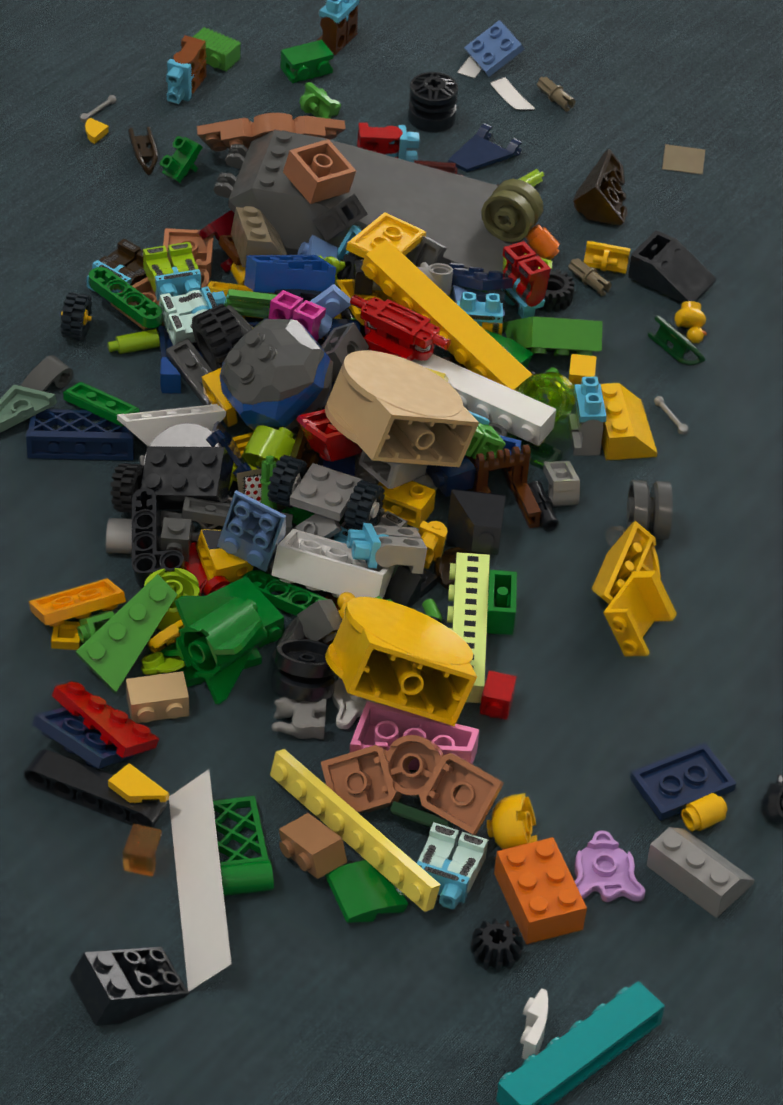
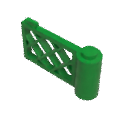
(241, 873)

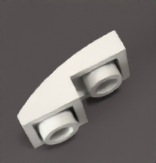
(536, 1016)

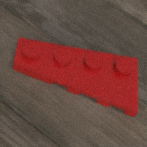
(112, 723)

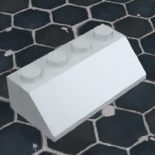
(327, 566)

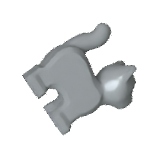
(307, 718)

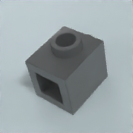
(177, 536)
(320, 621)

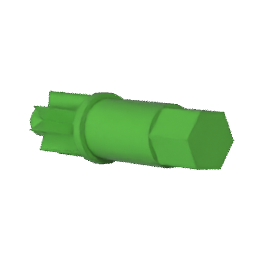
(266, 472)

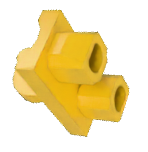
(606, 257)
(434, 537)

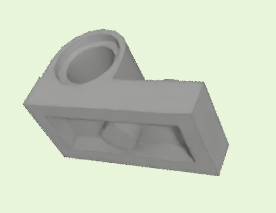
(563, 483)

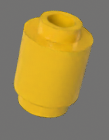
(704, 812)

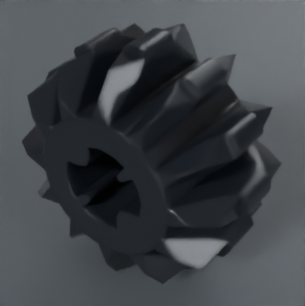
(496, 945)

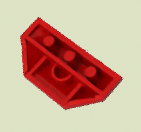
(325, 437)

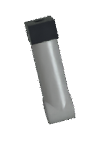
(438, 273)

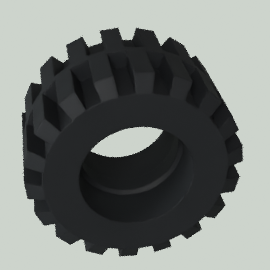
(216, 334)

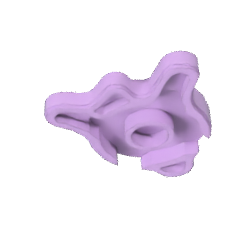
(606, 870)

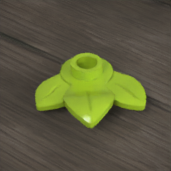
(158, 664)

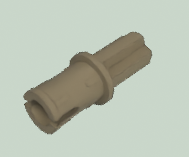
(555, 93)
(589, 276)

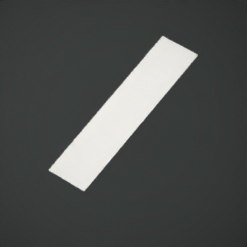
(199, 881)

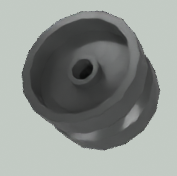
(651, 508)

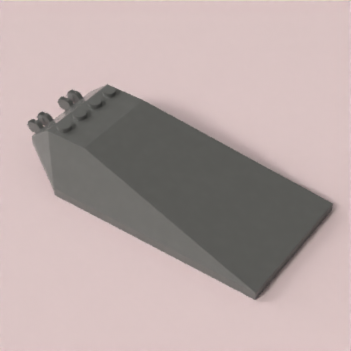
(423, 196)

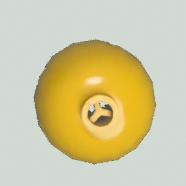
(512, 821)

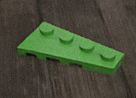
(123, 637)

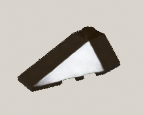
(601, 192)

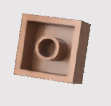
(319, 171)

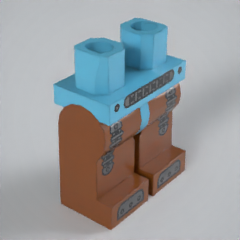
(186, 70)

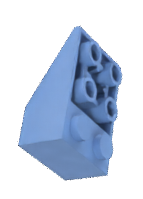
(252, 531)

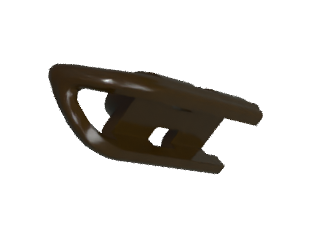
(141, 149)

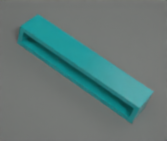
(583, 1049)

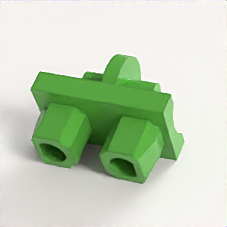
(318, 103)

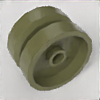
(512, 210)

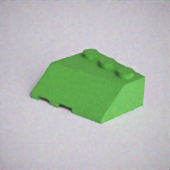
(556, 335)

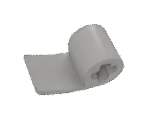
(119, 536)

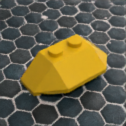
(630, 553)

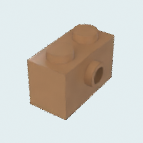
(312, 845)

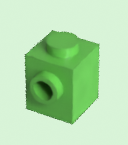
(92, 624)

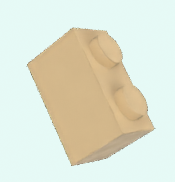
(157, 697)

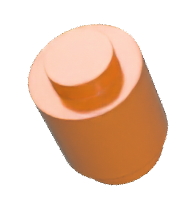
(542, 242)

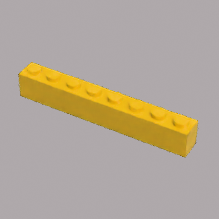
(415, 291)

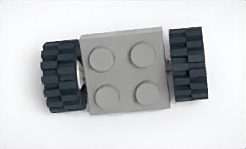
(325, 492)

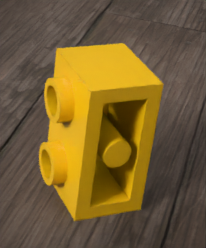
(410, 502)

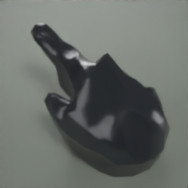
(773, 801)

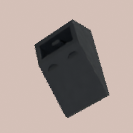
(669, 268)
(125, 983)

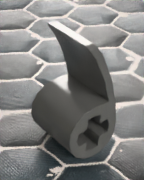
(47, 372)

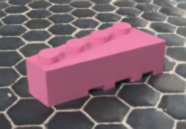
(385, 724)

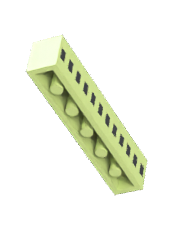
(470, 610)

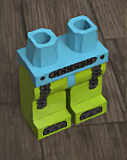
(172, 272)

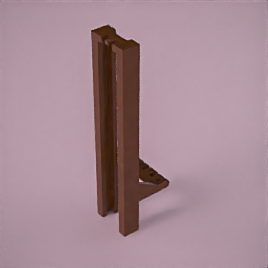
(515, 469)

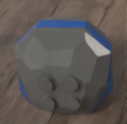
(276, 374)

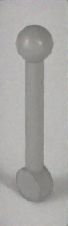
(85, 116)
(682, 428)

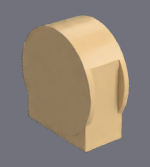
(399, 411)

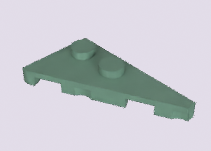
(22, 403)

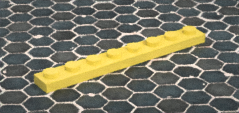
(355, 830)

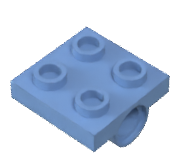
(494, 48)

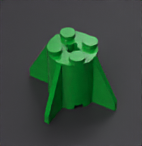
(217, 639)

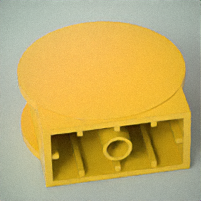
(402, 659)

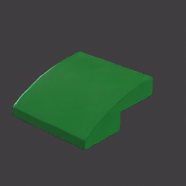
(364, 892)

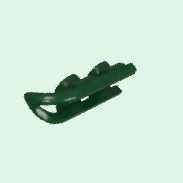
(681, 344)

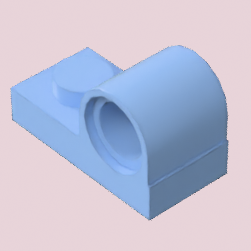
(335, 302)

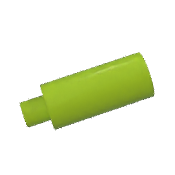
(135, 342)

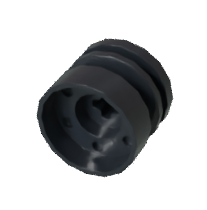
(433, 102)

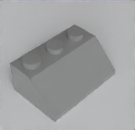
(697, 870)

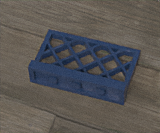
(72, 443)

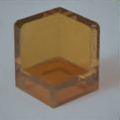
(141, 849)

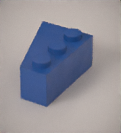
(278, 272)

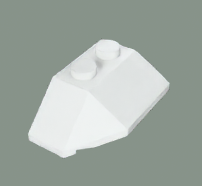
(150, 424)

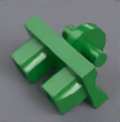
(182, 160)

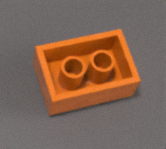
(540, 890)

